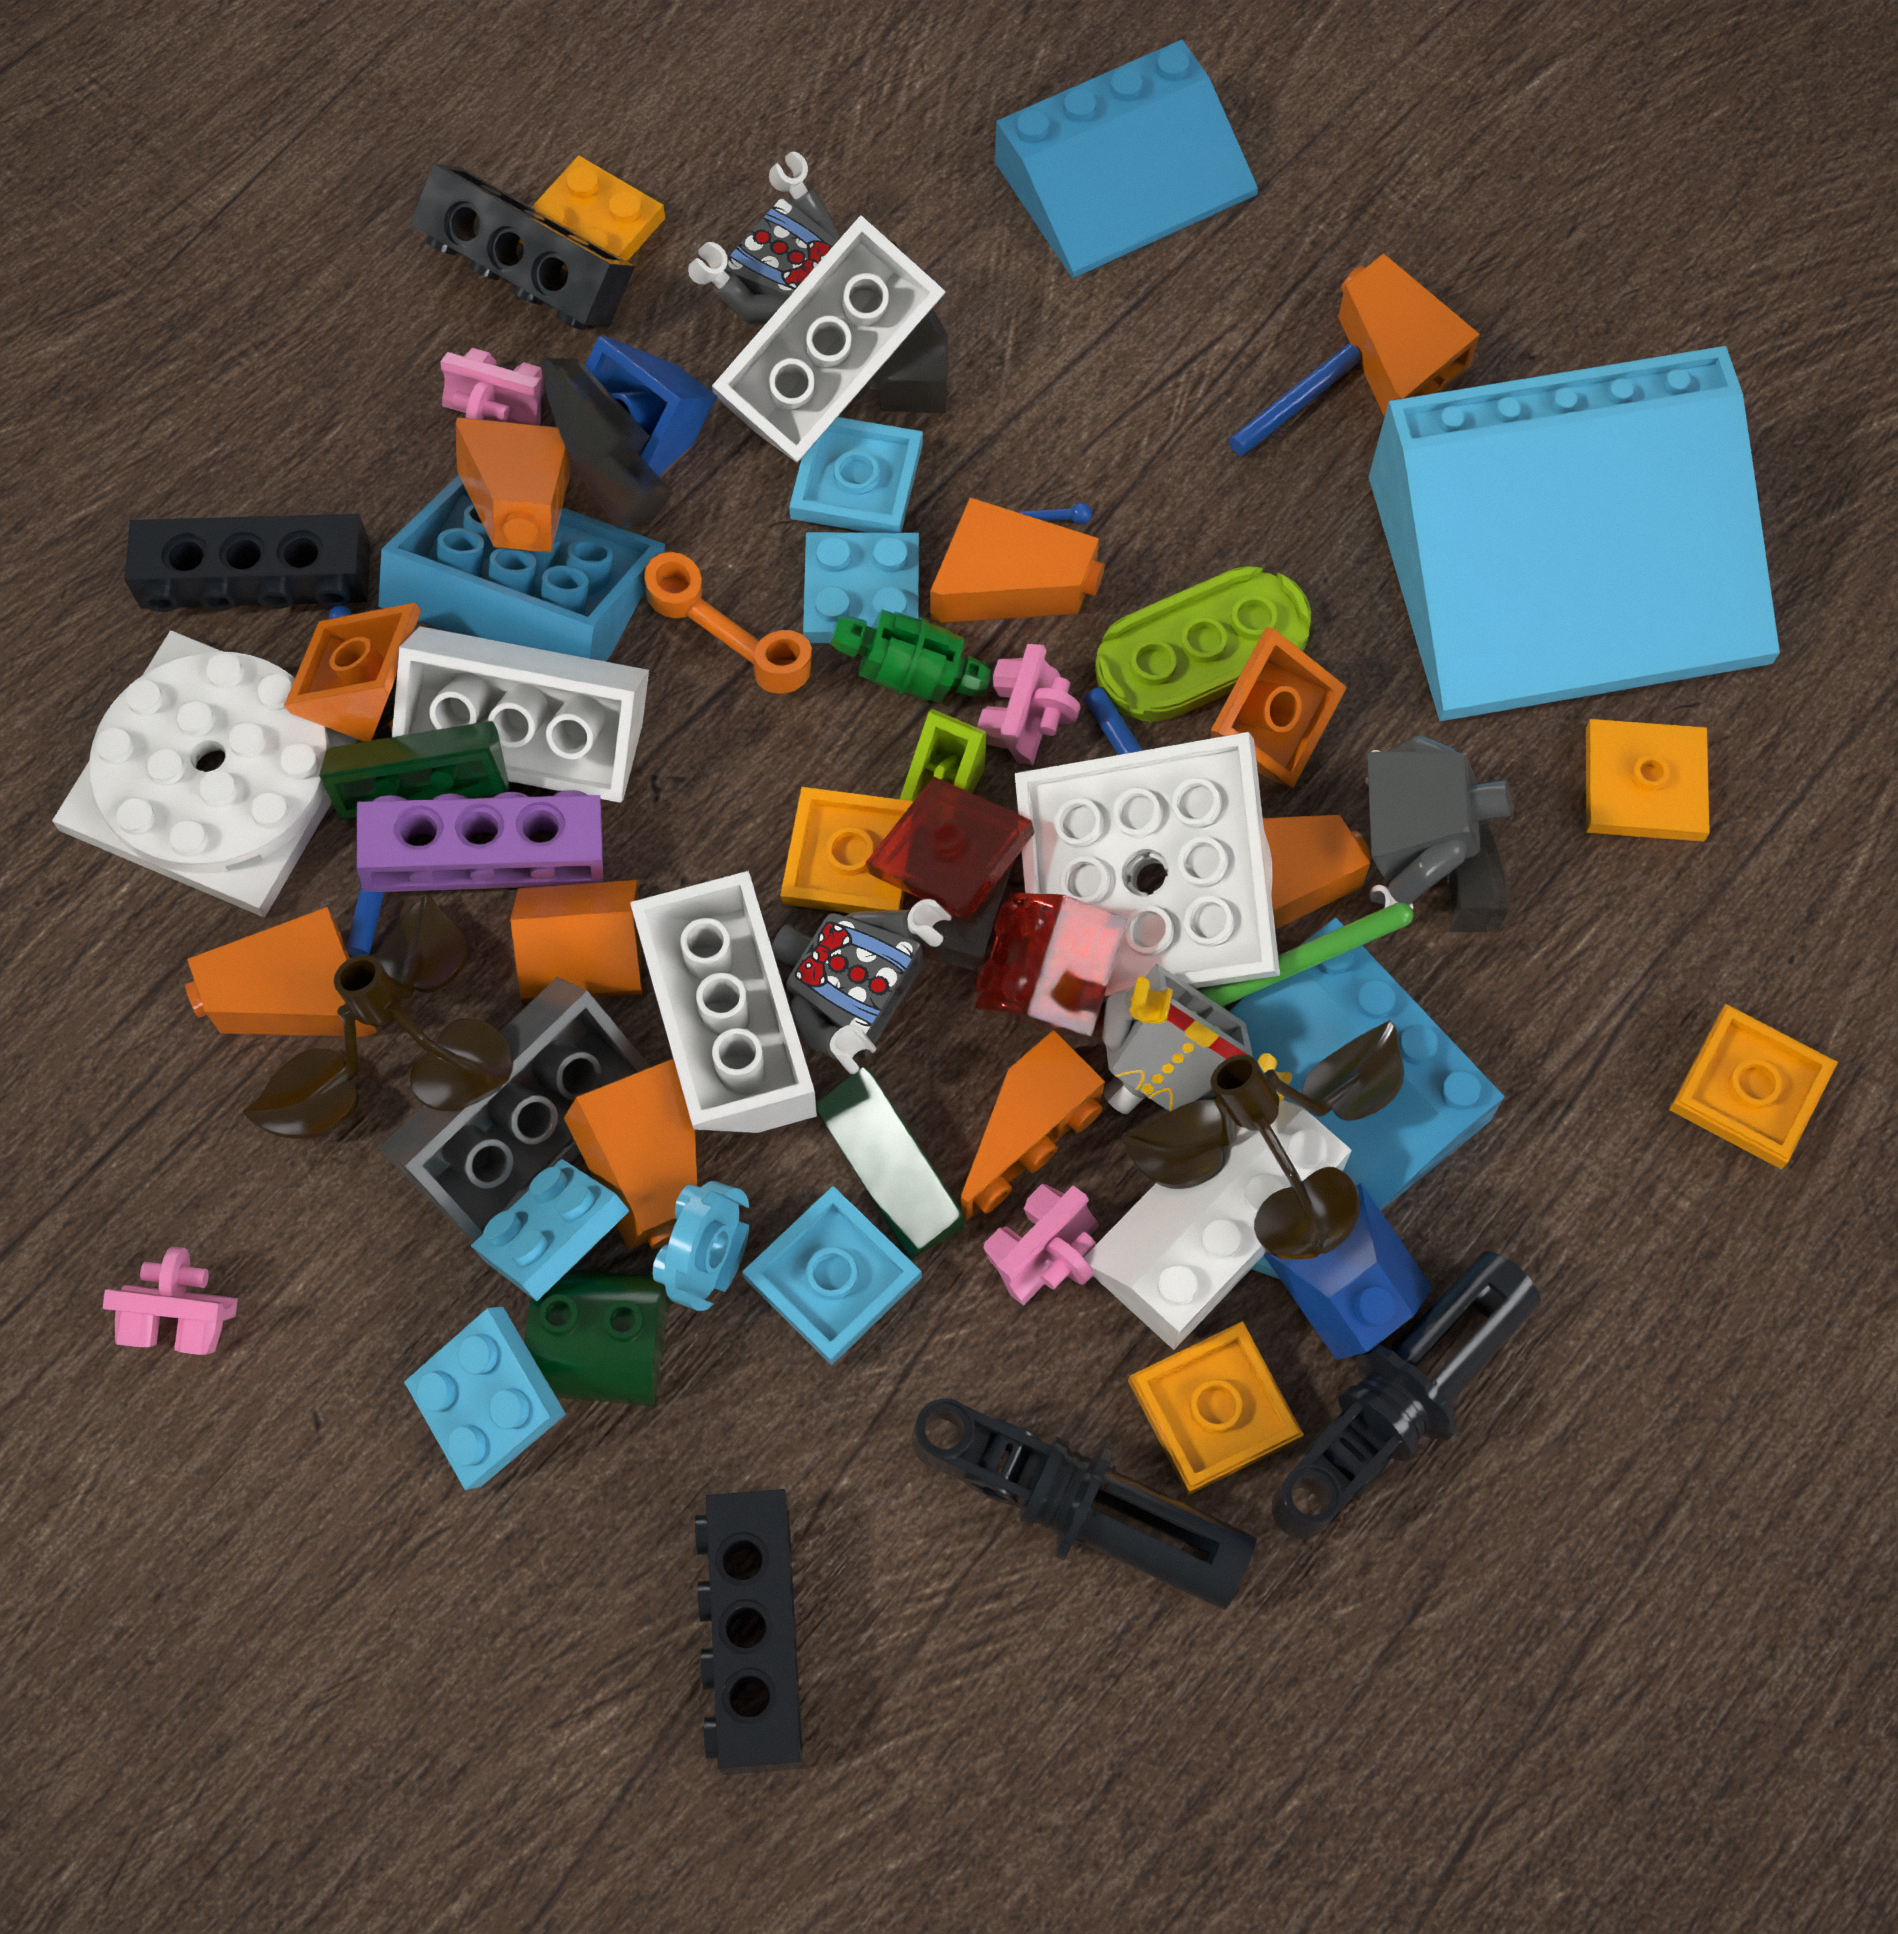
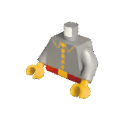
(1168, 1042)

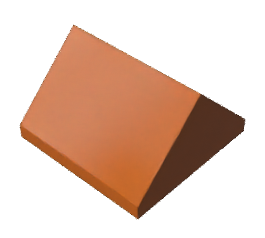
(351, 669)
(1282, 704)
(579, 936)

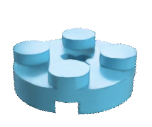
(703, 1244)

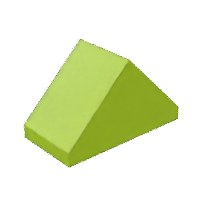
(948, 752)

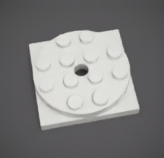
(1171, 806)
(217, 829)

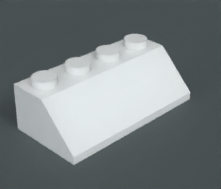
(827, 340)
(556, 714)
(724, 1007)
(1193, 1244)

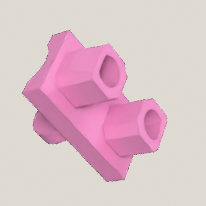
(492, 392)
(1035, 706)
(1050, 1248)
(198, 1314)

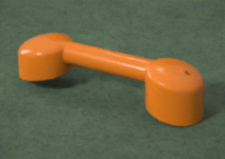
(675, 591)

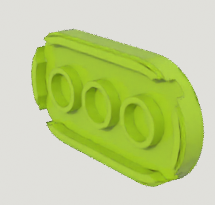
(1196, 642)

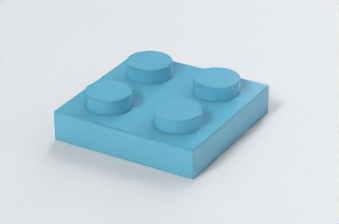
(858, 477)
(858, 578)
(549, 1228)
(832, 1275)
(484, 1398)

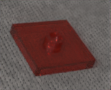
(950, 847)

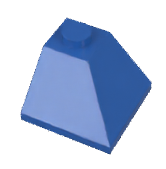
(657, 396)
(1358, 1288)

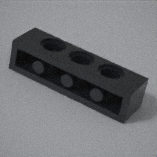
(594, 274)
(224, 545)
(775, 1736)

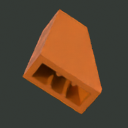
(1403, 333)
(514, 480)
(1013, 568)
(1313, 863)
(275, 981)
(639, 1147)

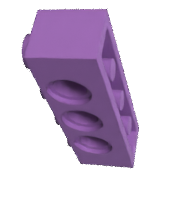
(454, 863)

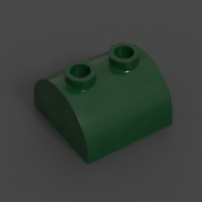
(600, 1336)

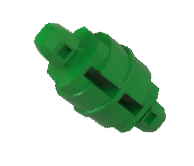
(911, 656)

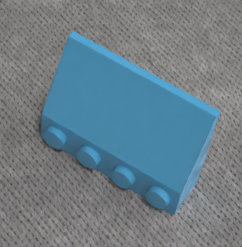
(1124, 158)
(552, 601)
(1441, 1092)

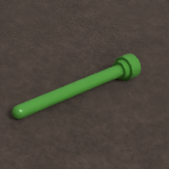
(1318, 951)

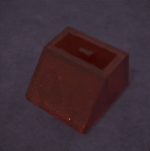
(1050, 962)

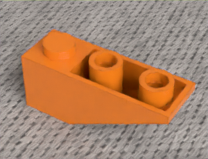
(1036, 1106)

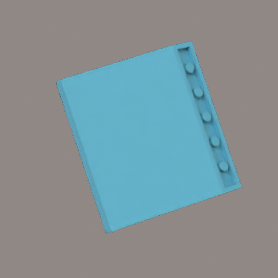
(1577, 532)

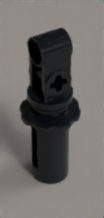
(1397, 1401)
(1058, 1492)

